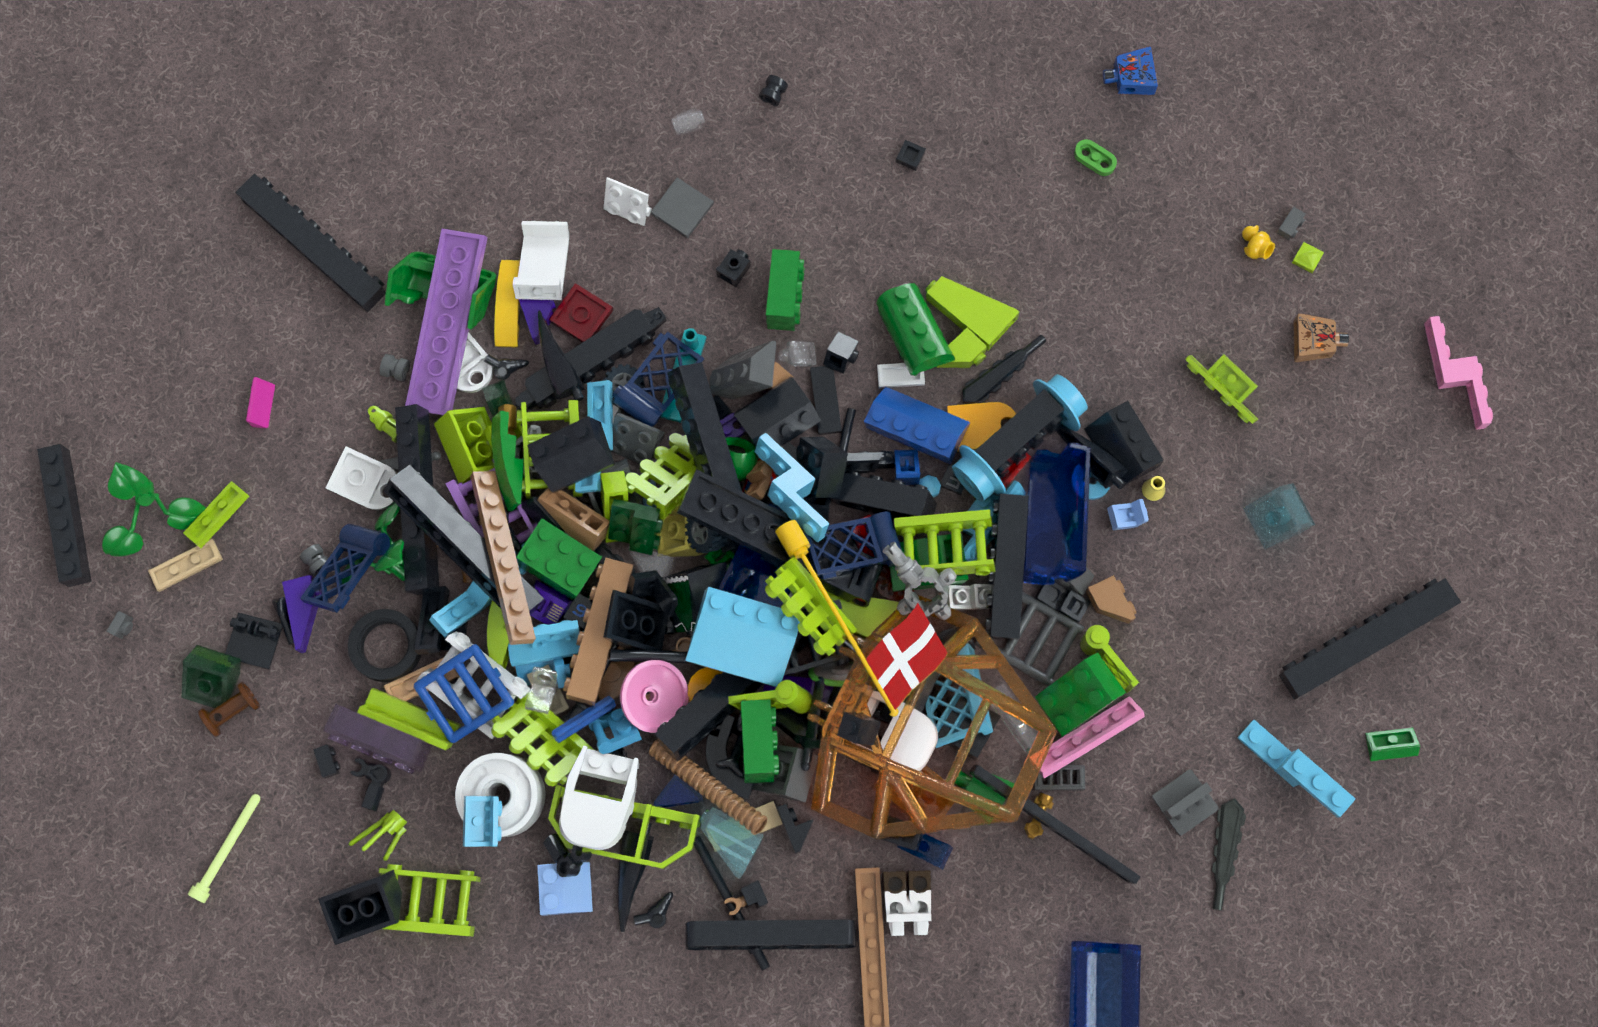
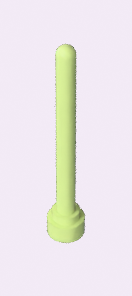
(201, 889)

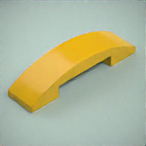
(506, 306)

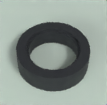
(364, 627)

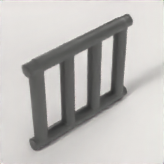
(1053, 617)

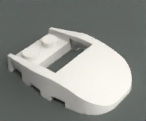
(916, 740)
(591, 819)

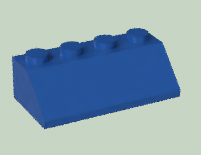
(916, 424)

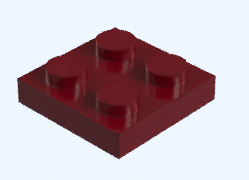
(581, 314)

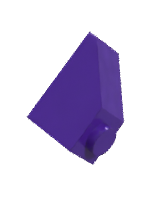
(530, 309)

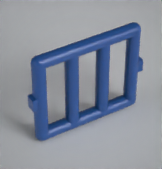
(469, 723)

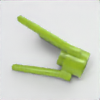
(390, 822)

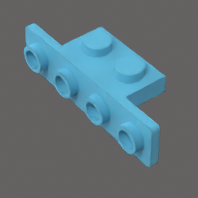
(970, 548)
(551, 643)

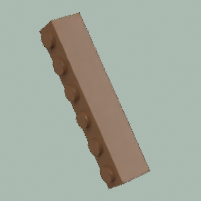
(594, 649)

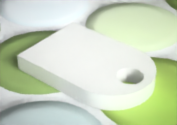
(473, 363)
(361, 479)

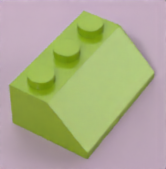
(465, 441)

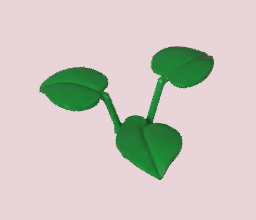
(125, 484)
(393, 559)

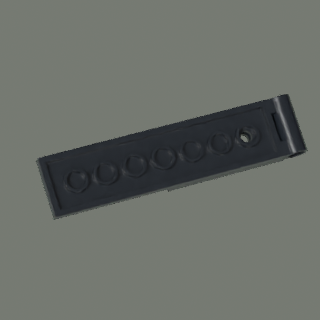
(754, 526)

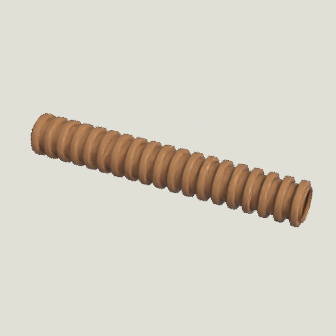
(712, 789)

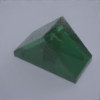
(496, 396)

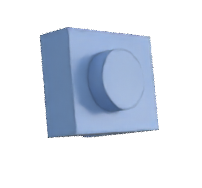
(1128, 515)

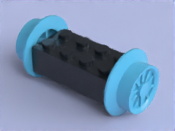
(985, 467)

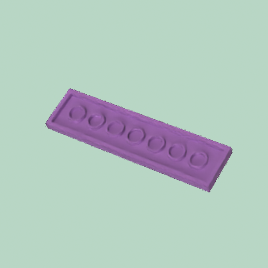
(446, 321)

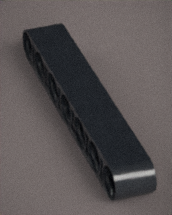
(770, 934)

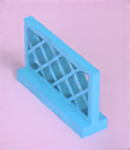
(972, 705)

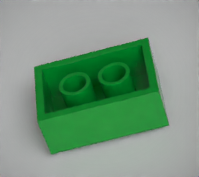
(785, 290)
(557, 559)
(1080, 694)
(759, 741)

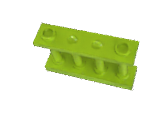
(569, 415)
(954, 523)
(436, 923)

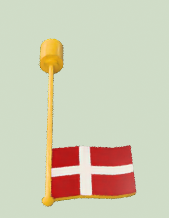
(902, 656)

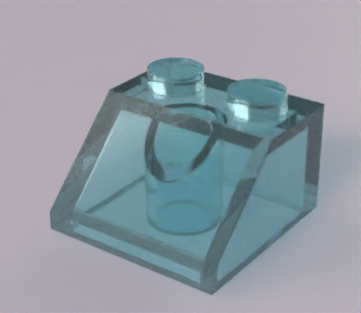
(1279, 515)

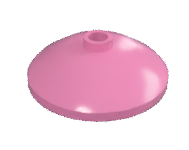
(666, 689)

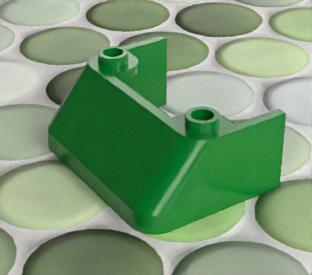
(412, 280)

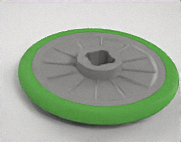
(832, 674)

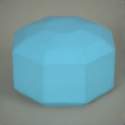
(932, 484)

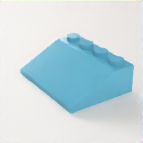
(742, 637)

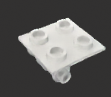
(626, 202)

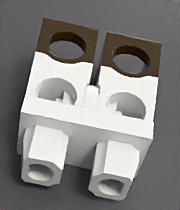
(910, 907)

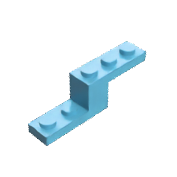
(599, 408)
(791, 487)
(462, 608)
(1296, 769)

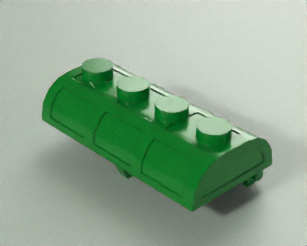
(913, 328)

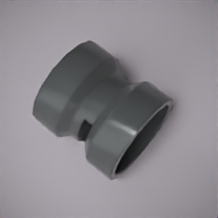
(394, 367)
(314, 558)

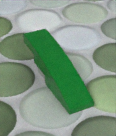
(507, 467)

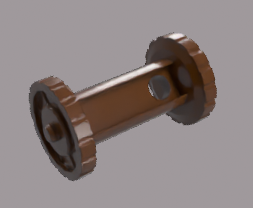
(229, 709)

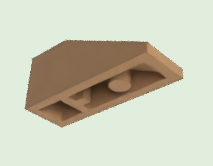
(575, 518)

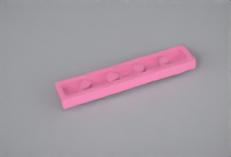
(1091, 735)

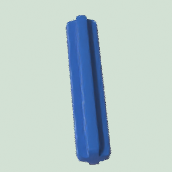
(583, 719)

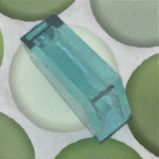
(730, 840)

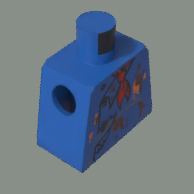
(1133, 73)

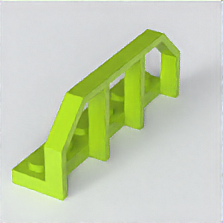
(641, 812)

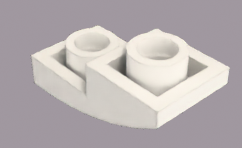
(968, 597)

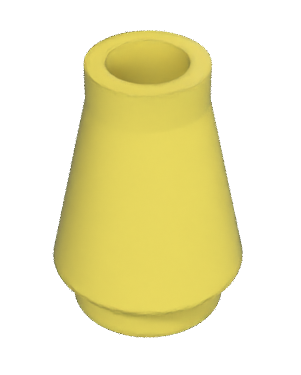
(1150, 491)

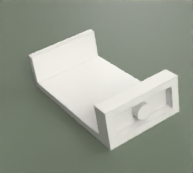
(542, 261)

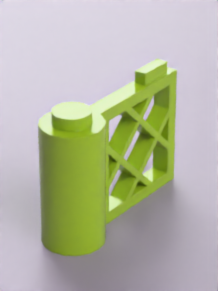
(1097, 640)
(785, 695)

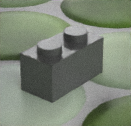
(1290, 224)

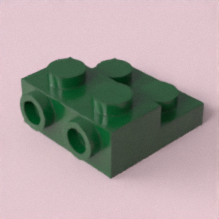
(636, 526)

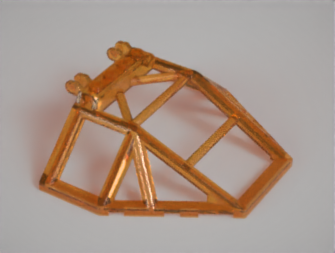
(894, 775)

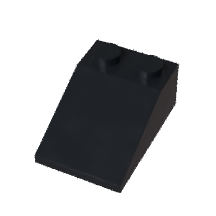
(635, 623)

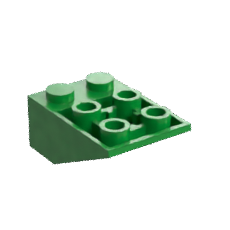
(921, 556)

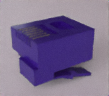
(553, 605)

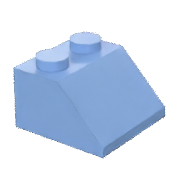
(564, 894)

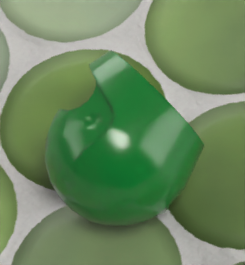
(742, 461)

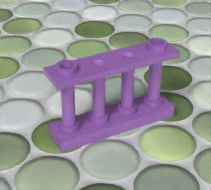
(470, 511)

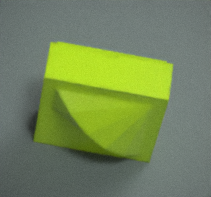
(1307, 257)

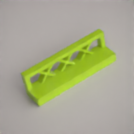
(405, 718)

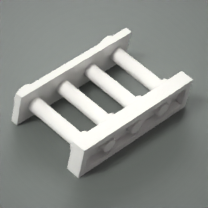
(516, 685)

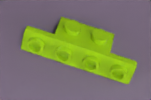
(1229, 381)

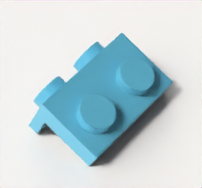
(481, 821)

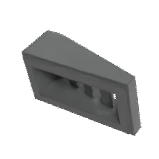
(1080, 786)

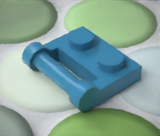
(622, 730)

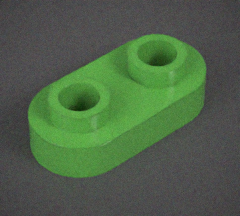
(1095, 158)

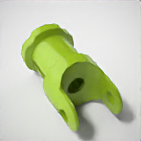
(383, 421)

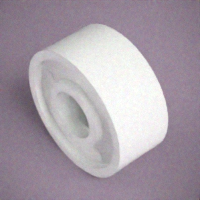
(525, 786)

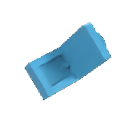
(558, 665)

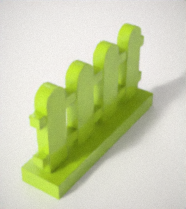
(672, 487)
(807, 594)
(539, 726)

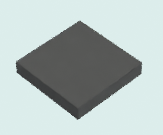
(682, 207)

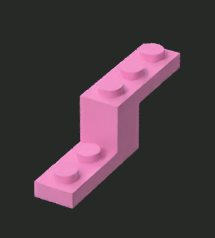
(1458, 372)

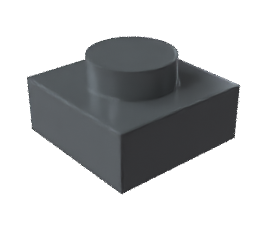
(121, 625)

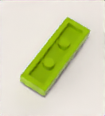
(216, 514)

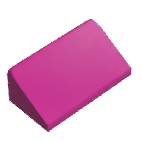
(260, 403)

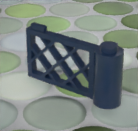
(636, 399)
(880, 533)
(358, 543)

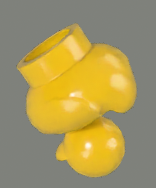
(1259, 243)

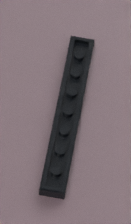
(1058, 827)

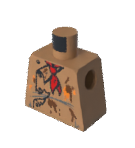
(1316, 338)

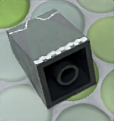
(689, 588)

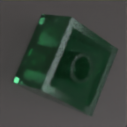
(209, 676)

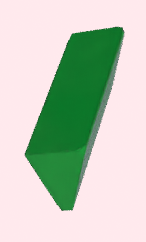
(1392, 744)

